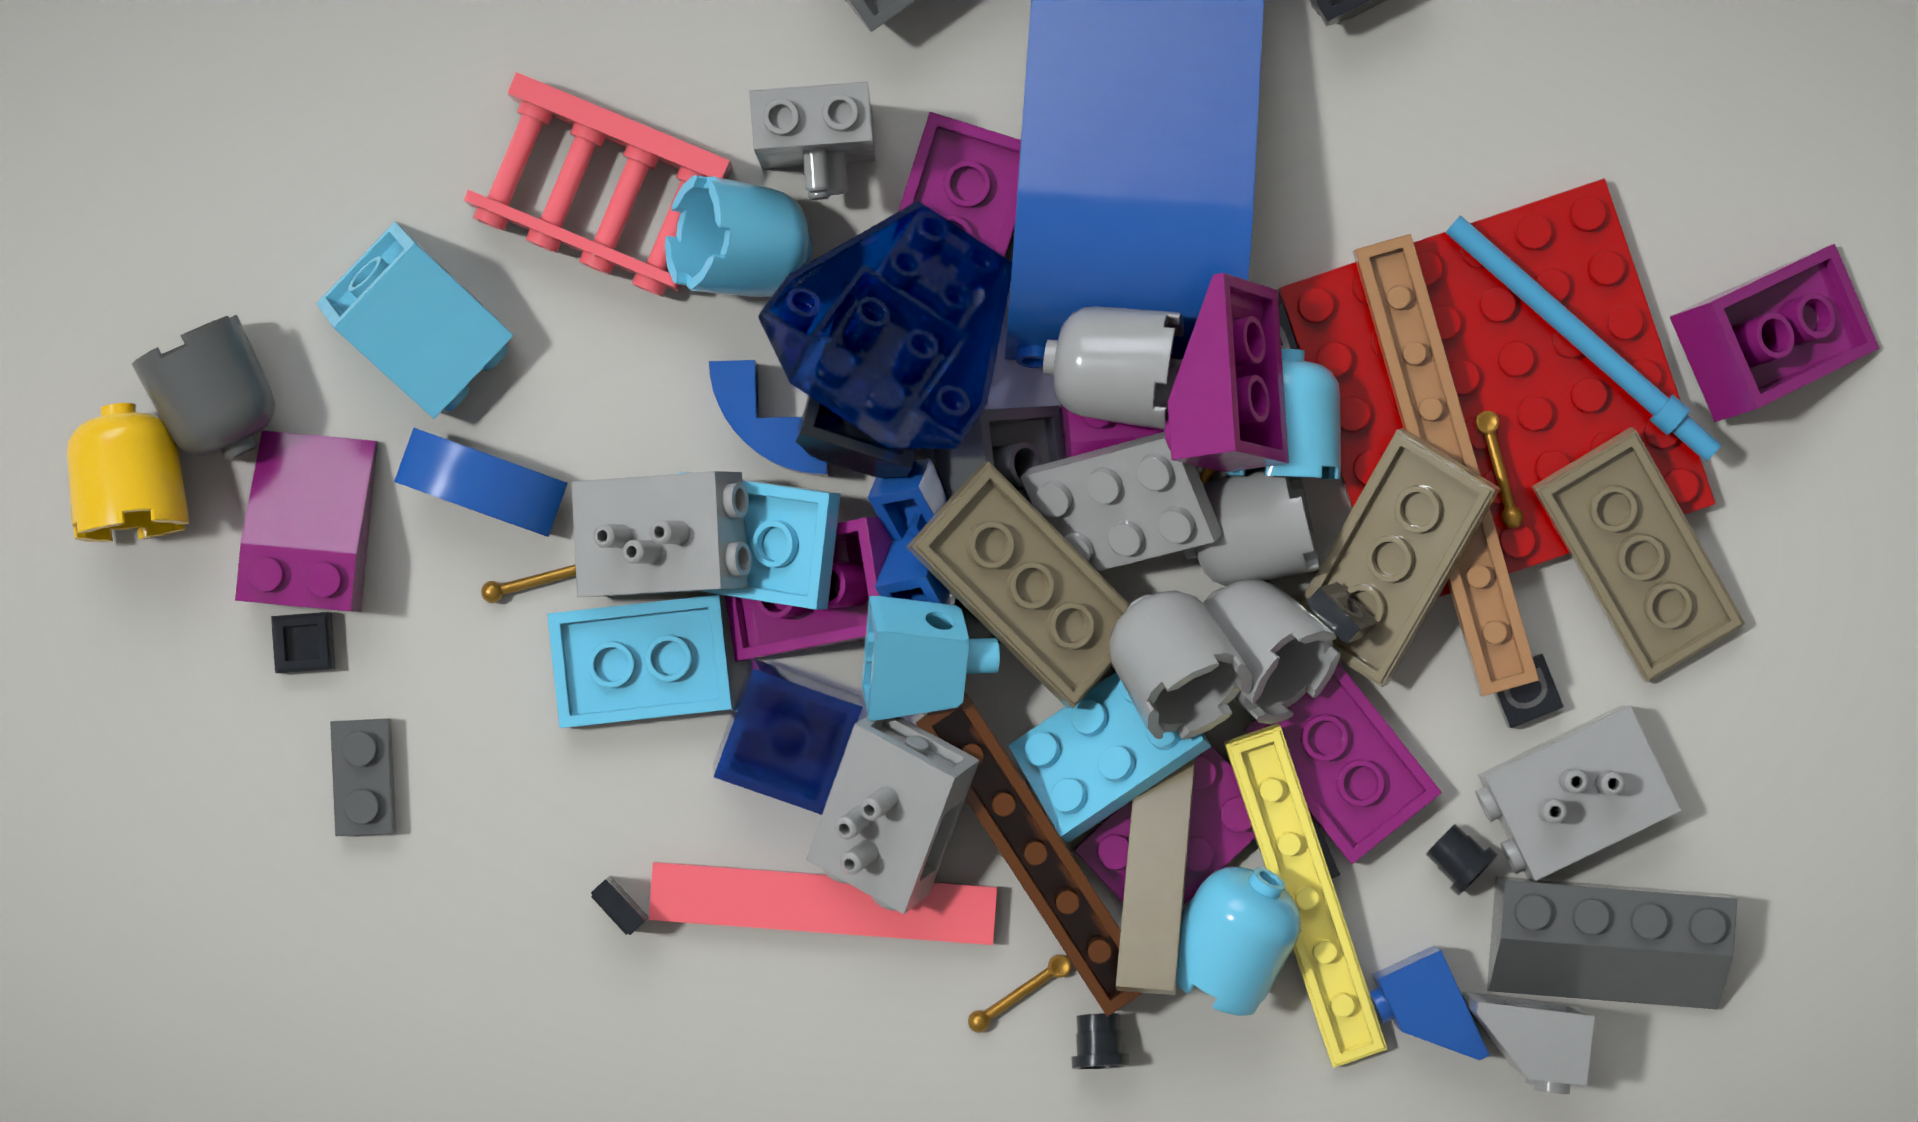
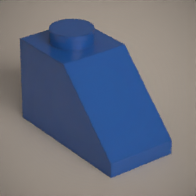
(1427, 1003)

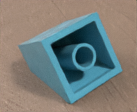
(415, 321)

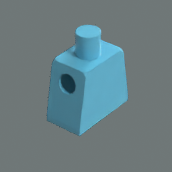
(919, 657)

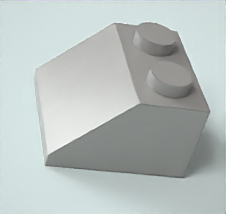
(1538, 1038)

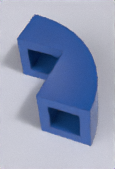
(771, 437)
(480, 482)
(904, 509)

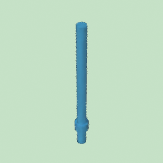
(1668, 413)

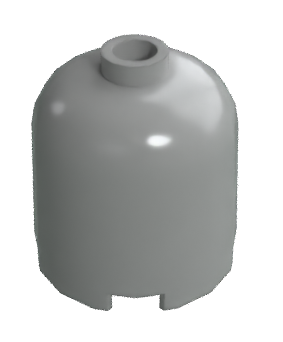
(1116, 364)
(1262, 529)
(1278, 642)
(1177, 664)

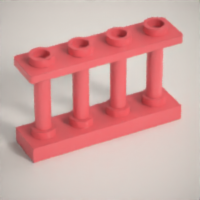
(590, 129)

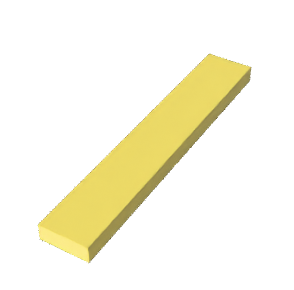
(1295, 855)

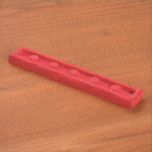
(815, 904)

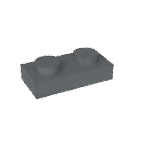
(363, 777)

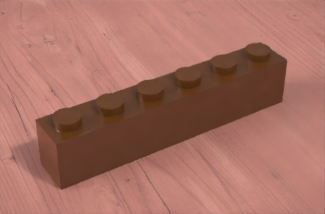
(1036, 854)

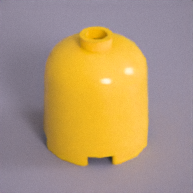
(125, 476)

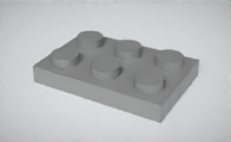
(1124, 502)

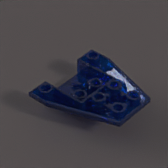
(896, 328)

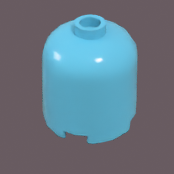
(736, 237)
(1311, 420)
(1237, 937)

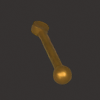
(1486, 424)
(494, 591)
(1057, 966)

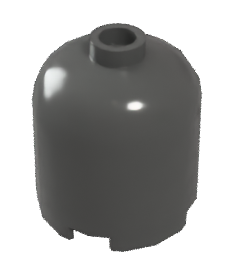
(209, 389)

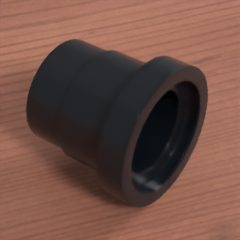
(1460, 858)
(1099, 1043)

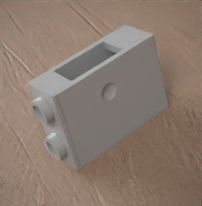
(814, 129)
(660, 534)
(1576, 794)
(892, 811)

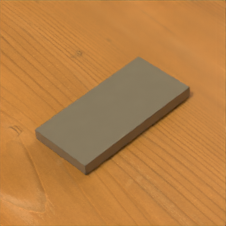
(1402, 547)
(1638, 554)
(1023, 583)

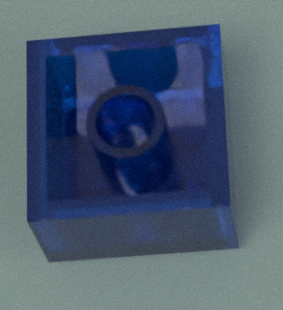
(786, 736)

